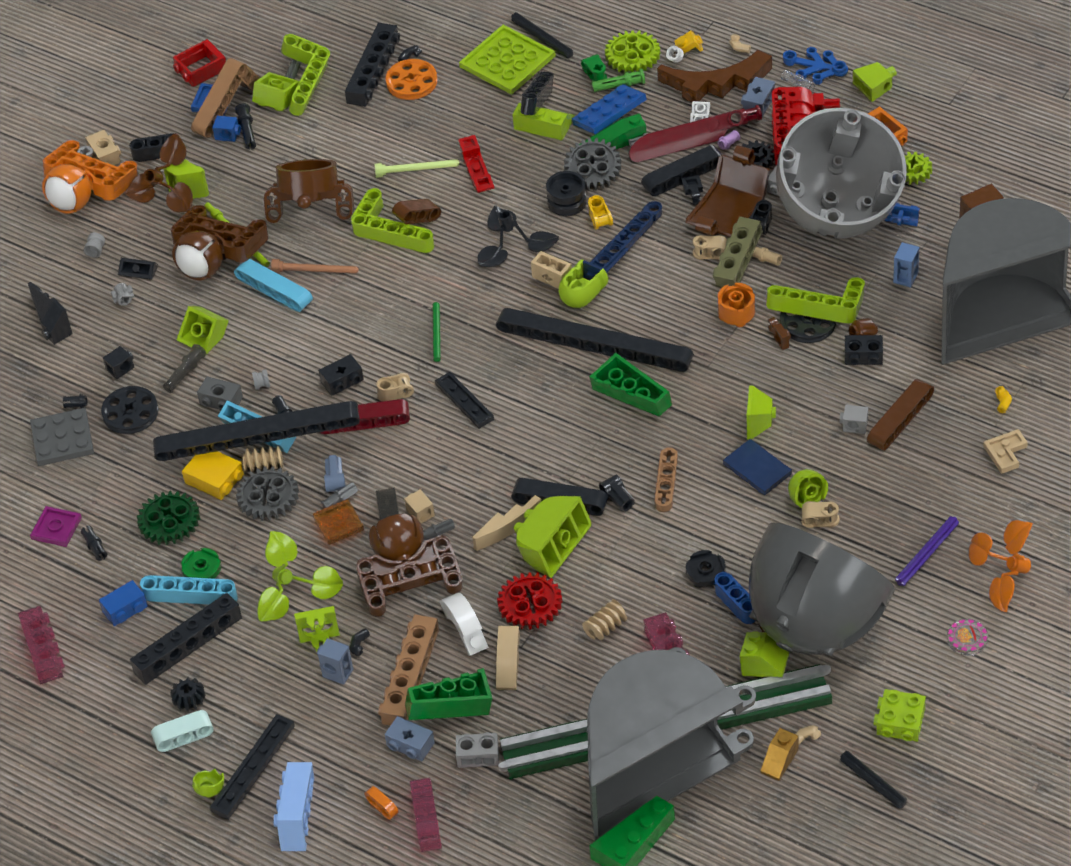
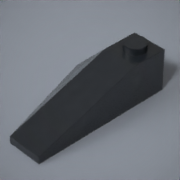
(51, 315)

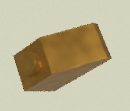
(780, 754)

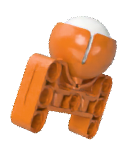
(73, 175)

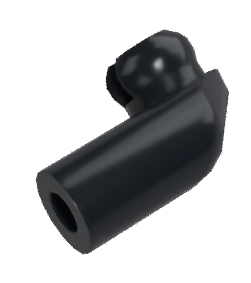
(409, 51)
(356, 640)

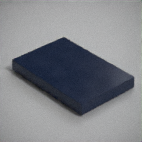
(757, 467)

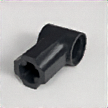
(617, 493)

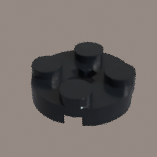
(695, 570)

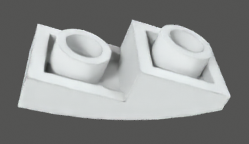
(700, 110)

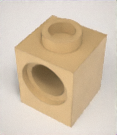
(419, 506)

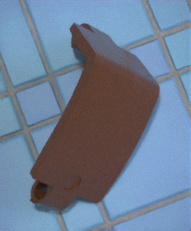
(732, 195)

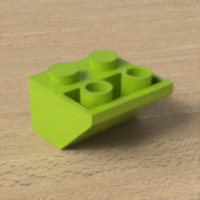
(189, 174)

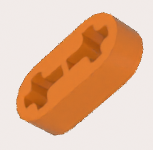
(381, 802)

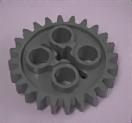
(593, 163)
(255, 489)

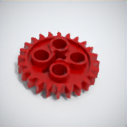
(516, 607)

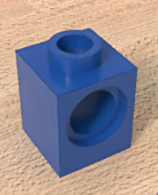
(226, 128)

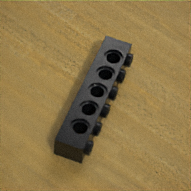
(372, 64)
(186, 638)

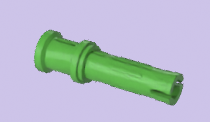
(627, 79)

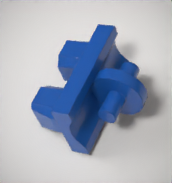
(904, 215)

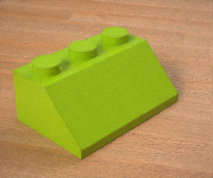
(544, 123)

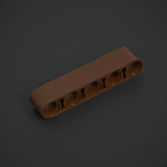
(900, 414)

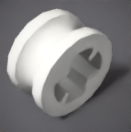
(679, 56)

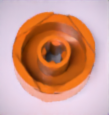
(736, 304)

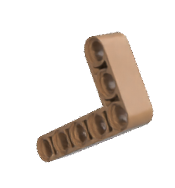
(231, 76)

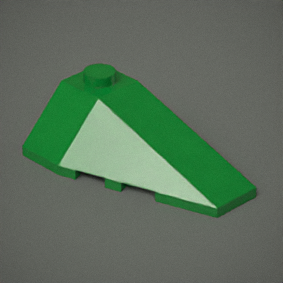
(621, 131)

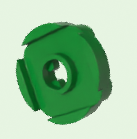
(205, 556)

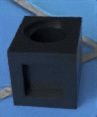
(118, 362)

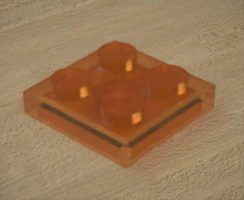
(338, 522)

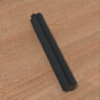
(873, 779)

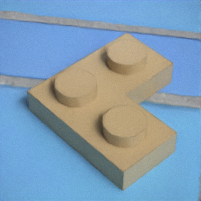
(1002, 449)

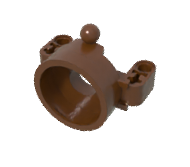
(305, 183)

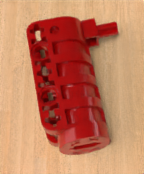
(794, 106)

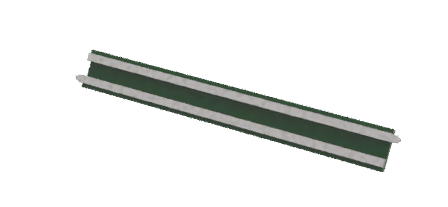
(568, 742)

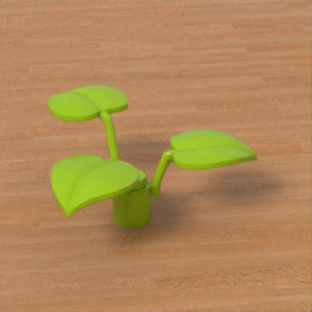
(278, 551)

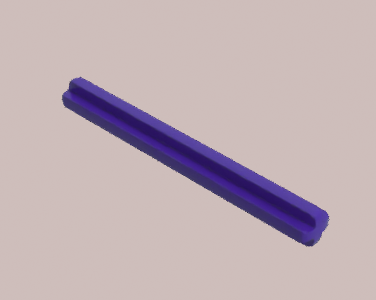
(926, 551)

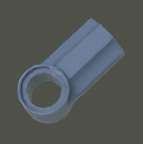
(334, 475)

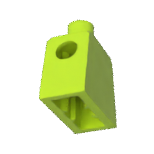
(873, 80)

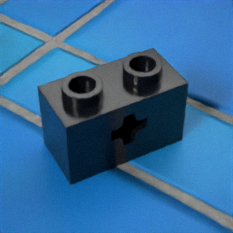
(341, 374)

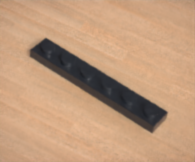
(252, 766)

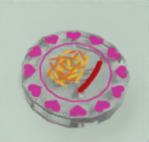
(967, 637)

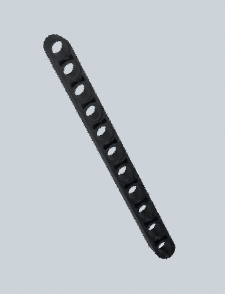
(594, 339)
(256, 431)

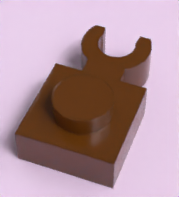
(781, 335)

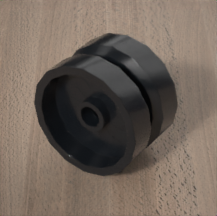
(566, 193)

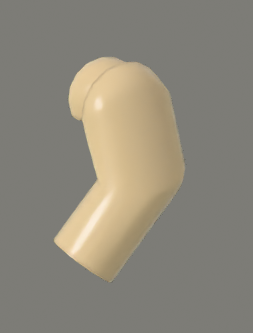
(737, 45)

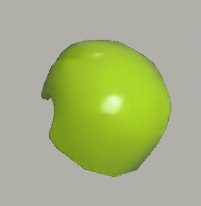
(208, 783)

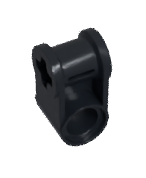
(763, 213)

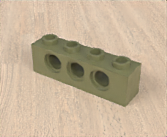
(744, 248)

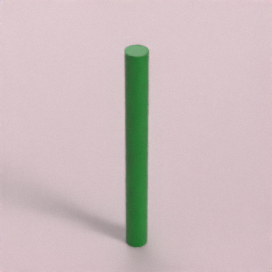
(436, 332)

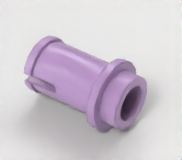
(725, 142)

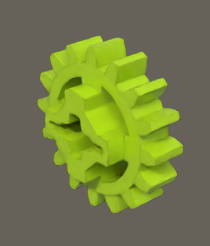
(917, 168)

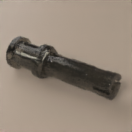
(188, 362)

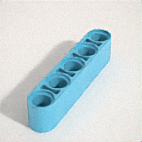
(273, 285)
(186, 589)

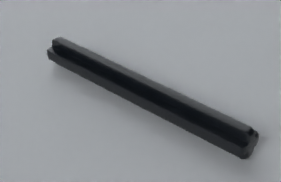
(542, 35)

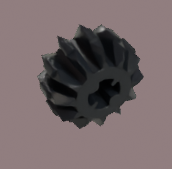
(187, 694)

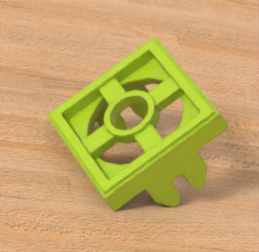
(322, 616)

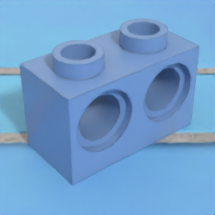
(906, 264)

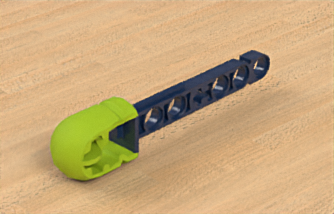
(589, 278)

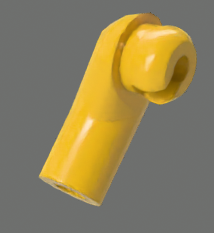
(1004, 398)

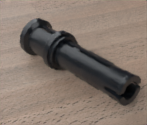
(245, 121)

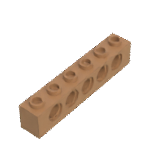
(414, 658)

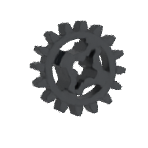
(760, 151)

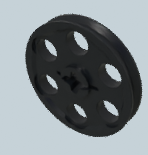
(806, 324)
(128, 404)

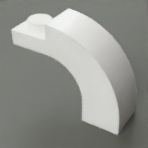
(464, 618)

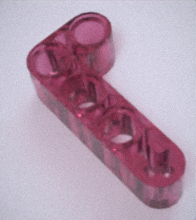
(425, 815)

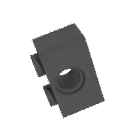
(216, 392)

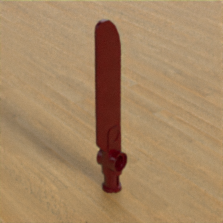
(689, 134)

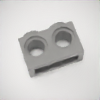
(477, 754)

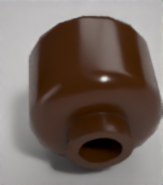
(863, 327)

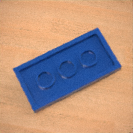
(609, 109)

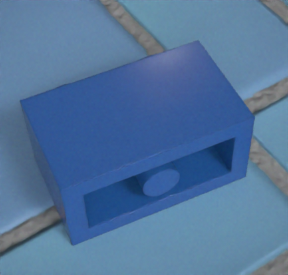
(123, 603)

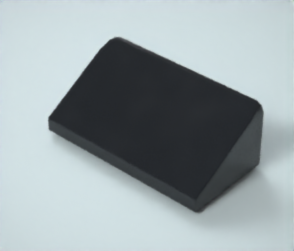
(137, 268)

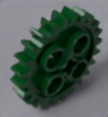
(168, 517)

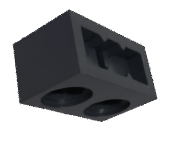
(863, 349)

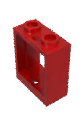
(194, 54)

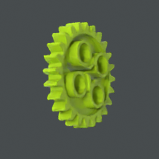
(632, 51)

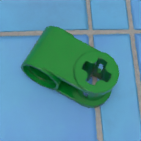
(594, 67)

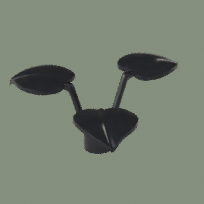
(505, 220)

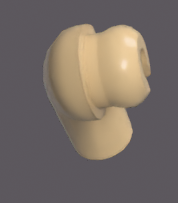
(811, 731)

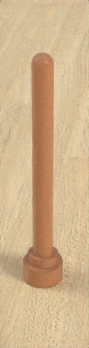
(279, 266)

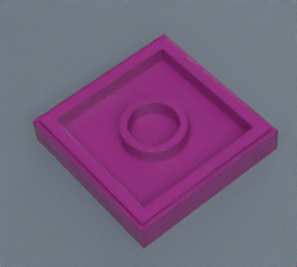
(55, 526)

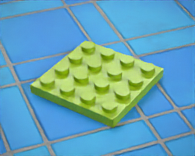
(507, 59)

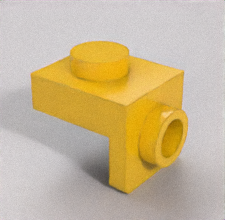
(689, 41)

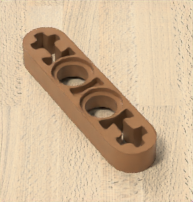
(663, 479)

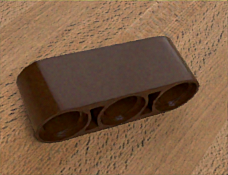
(416, 211)

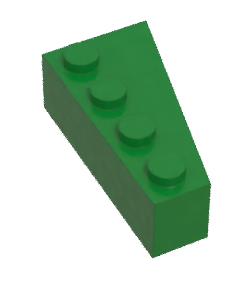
(630, 385)
(450, 698)
(634, 836)

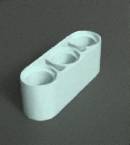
(182, 731)

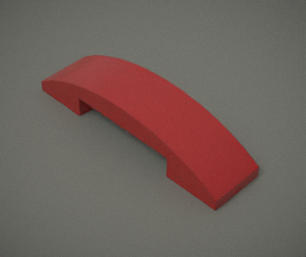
(475, 165)

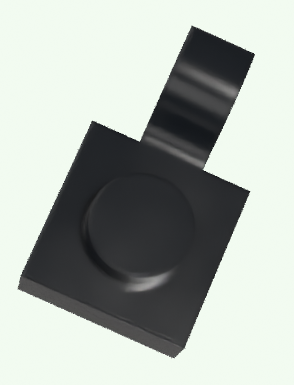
(693, 186)

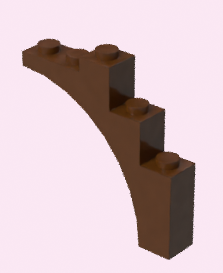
(719, 82)

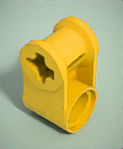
(599, 212)

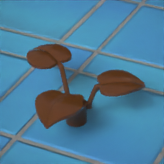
(142, 190)

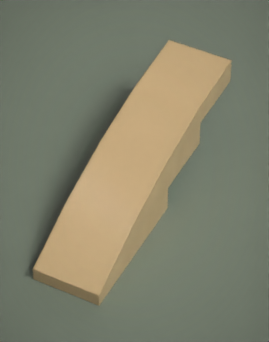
(502, 526)

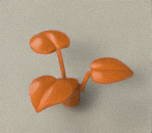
(1014, 536)

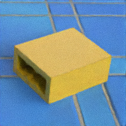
(213, 473)

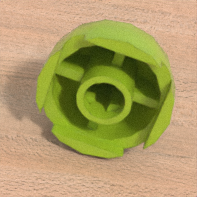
(807, 486)

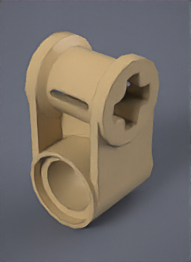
(711, 247)
(393, 388)
(818, 514)

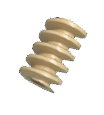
(262, 459)
(605, 620)

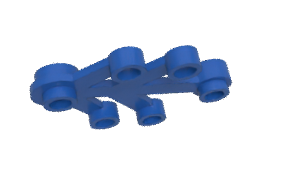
(835, 67)

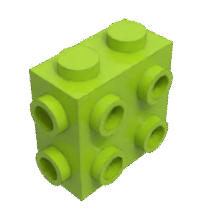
(900, 715)

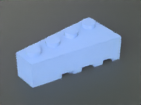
(294, 806)

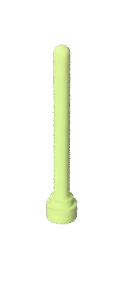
(381, 170)

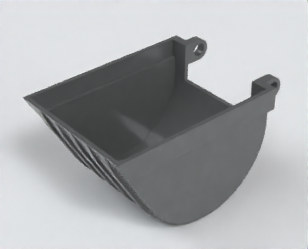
(983, 287)
(657, 732)

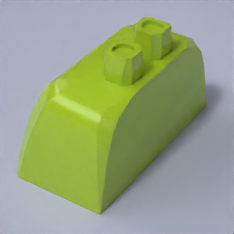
(551, 532)

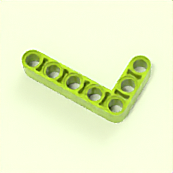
(316, 58)
(370, 226)
(816, 304)

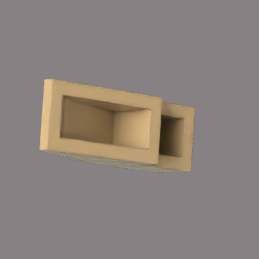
(507, 657)

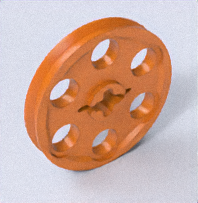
(405, 76)

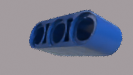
(734, 596)

